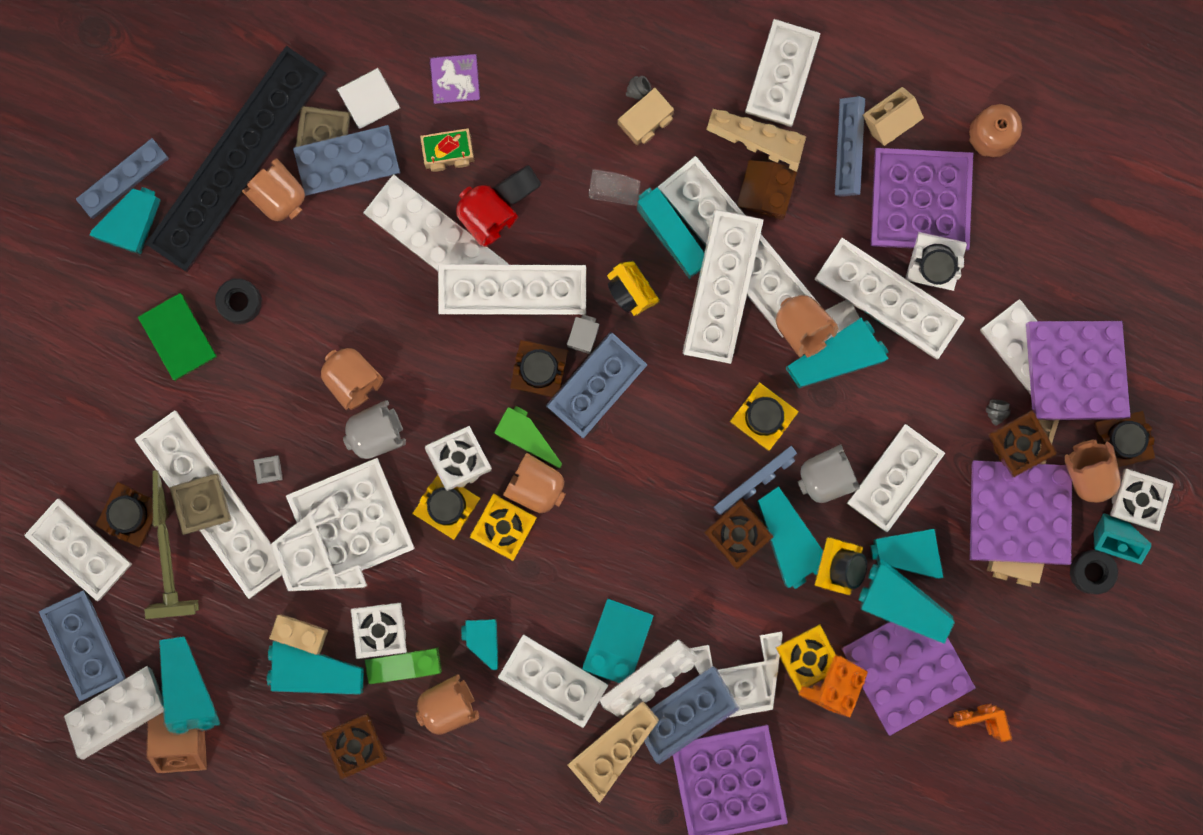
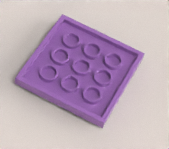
(920, 194)
(1077, 370)
(1022, 515)
(907, 674)
(730, 783)

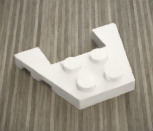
(304, 556)
(752, 683)

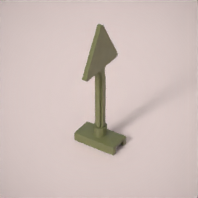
(170, 605)

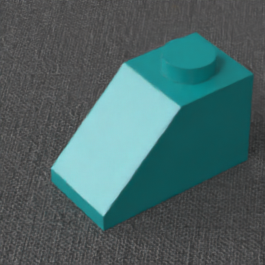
(1120, 539)
(482, 640)

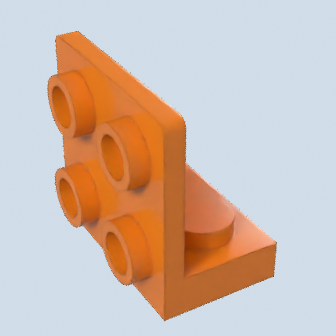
(839, 688)
(996, 725)

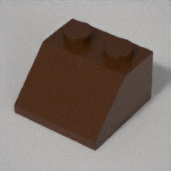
(767, 188)

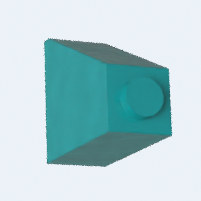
(129, 221)
(910, 552)

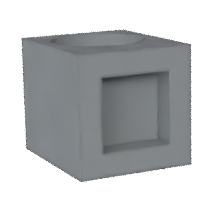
(583, 334)

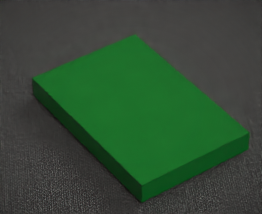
(177, 337)

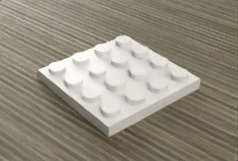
(369, 520)

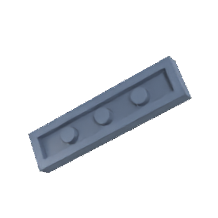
(850, 146)
(122, 178)
(764, 475)

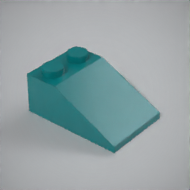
(617, 641)

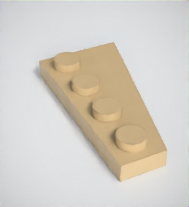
(756, 136)
(609, 755)

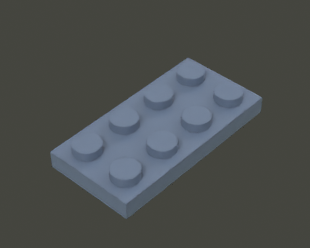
(346, 160)
(596, 385)
(82, 645)
(689, 714)

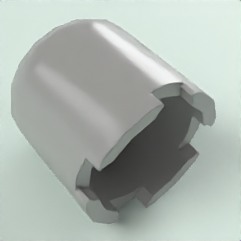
(374, 431)
(828, 476)

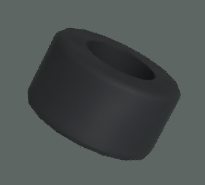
(518, 185)
(223, 296)
(1109, 568)

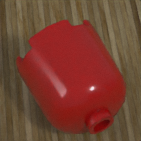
(484, 213)

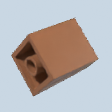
(175, 751)

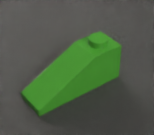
(523, 433)
(403, 666)

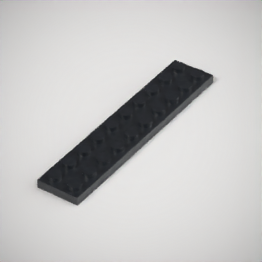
(236, 159)

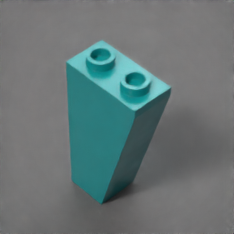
(670, 231)
(845, 353)
(793, 543)
(904, 604)
(311, 673)
(184, 691)

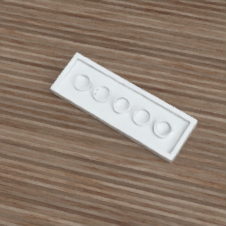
(426, 228)
(722, 286)
(511, 289)
(889, 298)

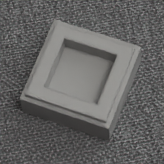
(268, 469)

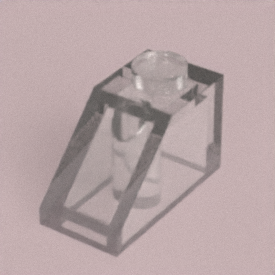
(614, 187)

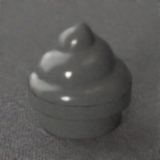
(638, 87)
(998, 411)

